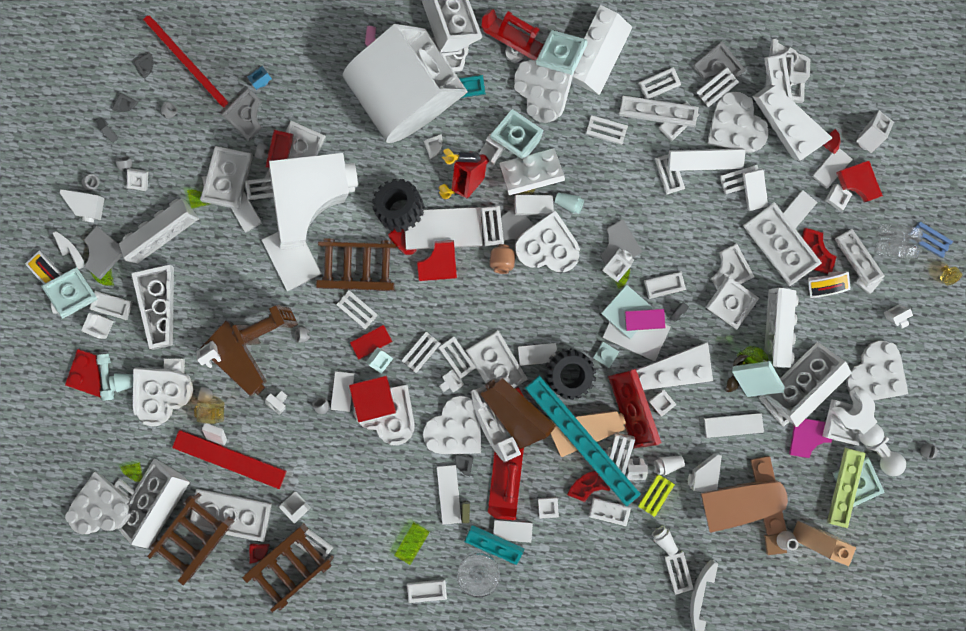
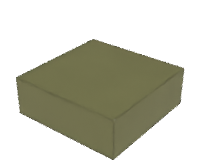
(466, 511)

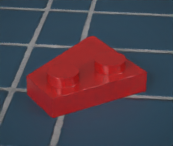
(85, 373)

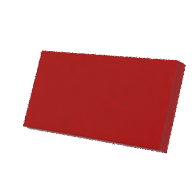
(634, 408)

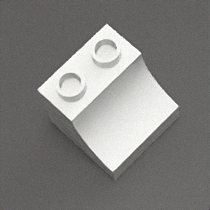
(305, 189)

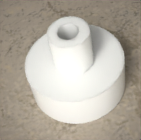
(512, 55)

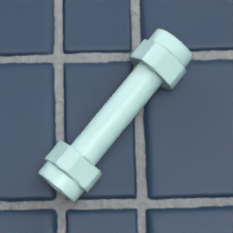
(103, 361)

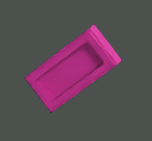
(645, 319)

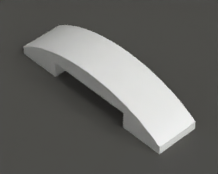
(493, 429)
(706, 575)

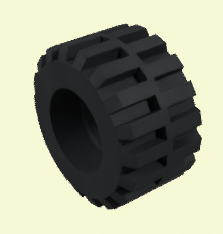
(392, 193)
(582, 383)

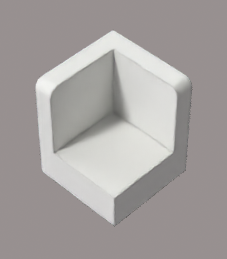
(492, 150)
(97, 325)
(294, 507)

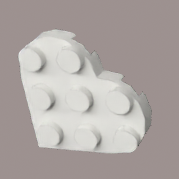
(544, 90)
(736, 125)
(548, 244)
(880, 372)
(158, 393)
(395, 427)
(455, 430)
(98, 507)

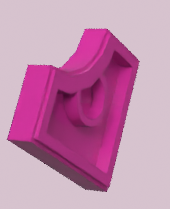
(807, 437)

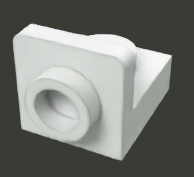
(618, 264)

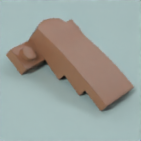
(748, 501)

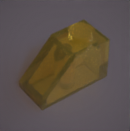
(209, 412)

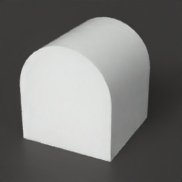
(403, 81)

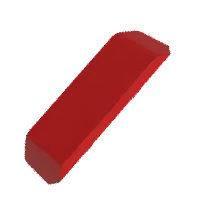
(510, 35)
(505, 487)

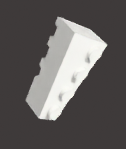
(792, 125)
(155, 300)
(678, 369)

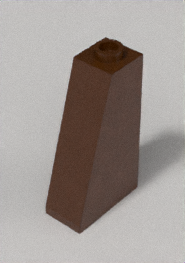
(237, 360)
(516, 413)

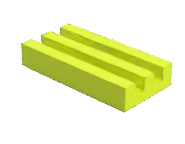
(656, 495)

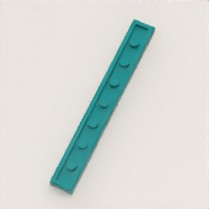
(582, 441)

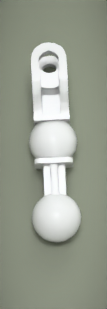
(862, 421)

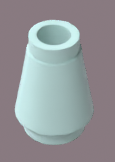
(570, 202)
(121, 382)

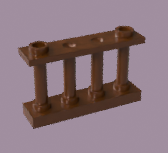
(346, 281)
(279, 317)
(209, 541)
(271, 562)

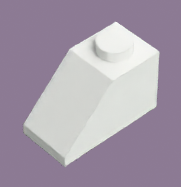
(875, 132)
(84, 205)
(706, 475)

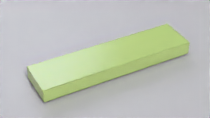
(846, 488)

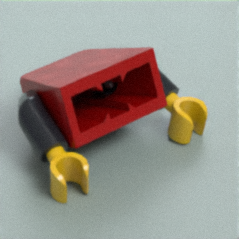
(467, 174)

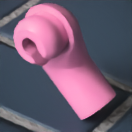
(370, 35)

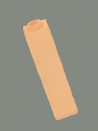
(598, 425)
(824, 543)

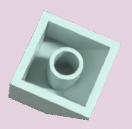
(517, 134)

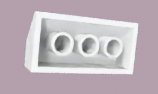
(452, 23)
(604, 43)
(158, 231)
(780, 326)
(809, 383)
(158, 497)

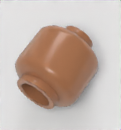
(502, 259)

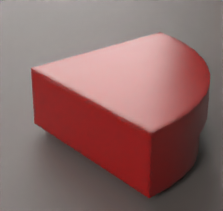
(833, 144)
(257, 552)

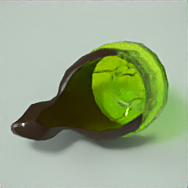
(749, 355)

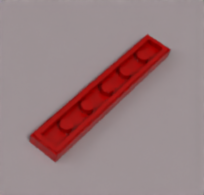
(186, 61)
(229, 459)

